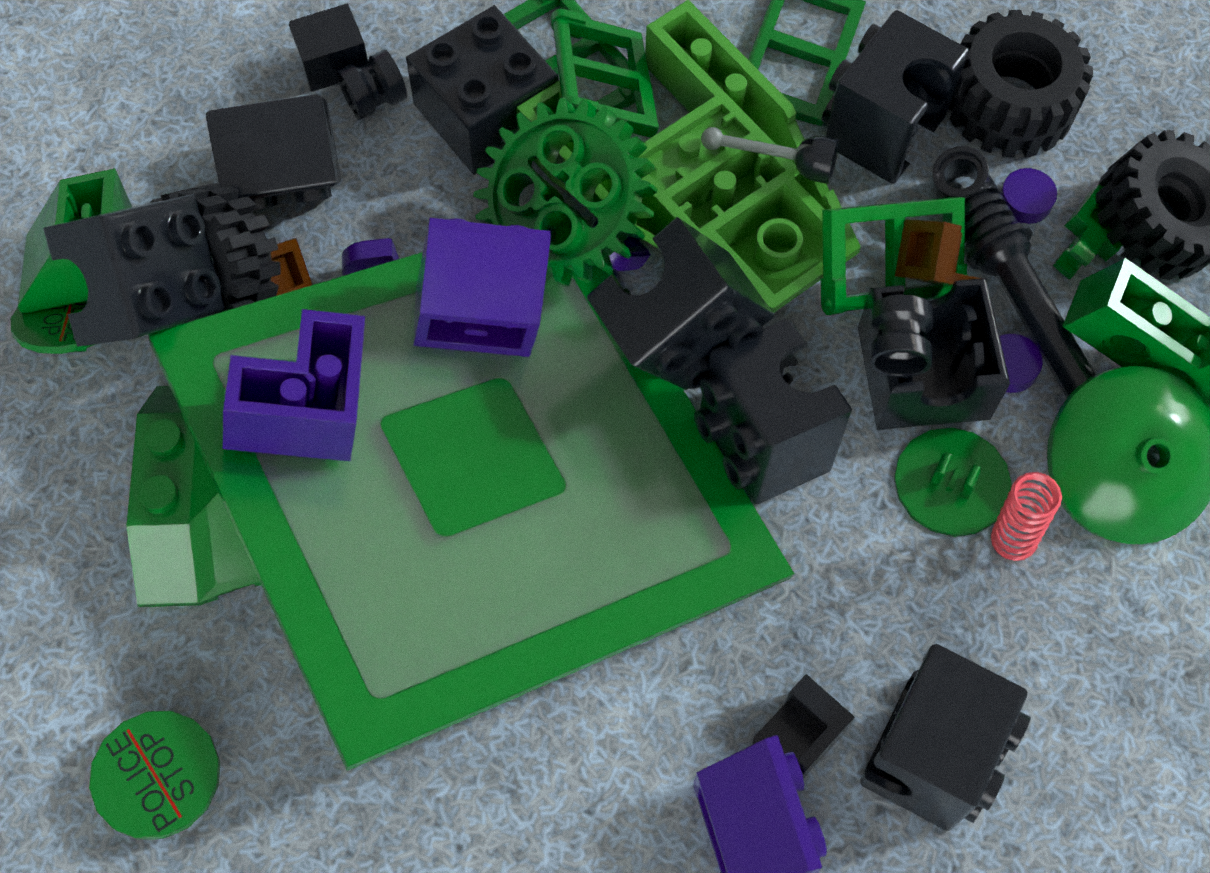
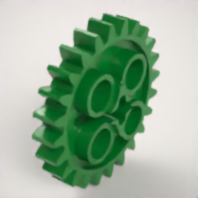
(599, 154)

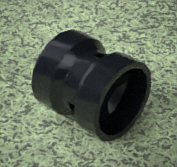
(372, 84)
(901, 336)

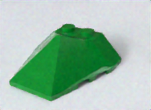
(176, 521)

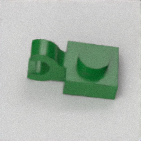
(1089, 238)

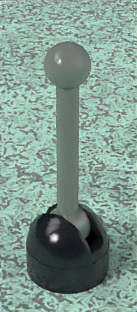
(813, 157)

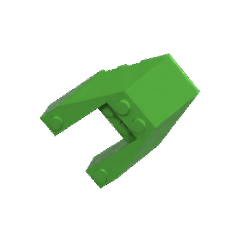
(735, 197)

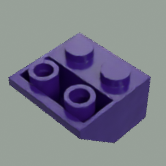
(480, 287)
(757, 813)

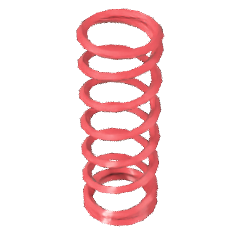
(1040, 519)

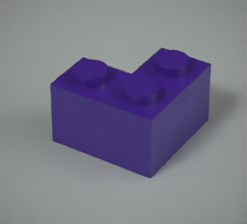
(301, 404)

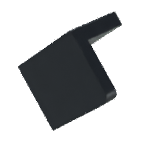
(327, 43)
(807, 723)

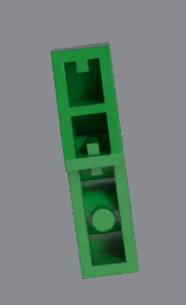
(1142, 324)

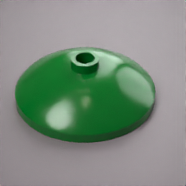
(1102, 449)

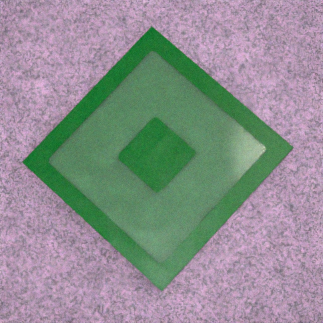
(489, 510)

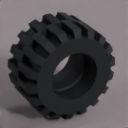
(1034, 53)

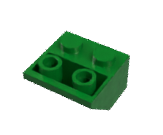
(60, 282)

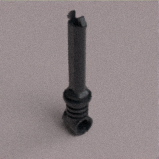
(1001, 249)

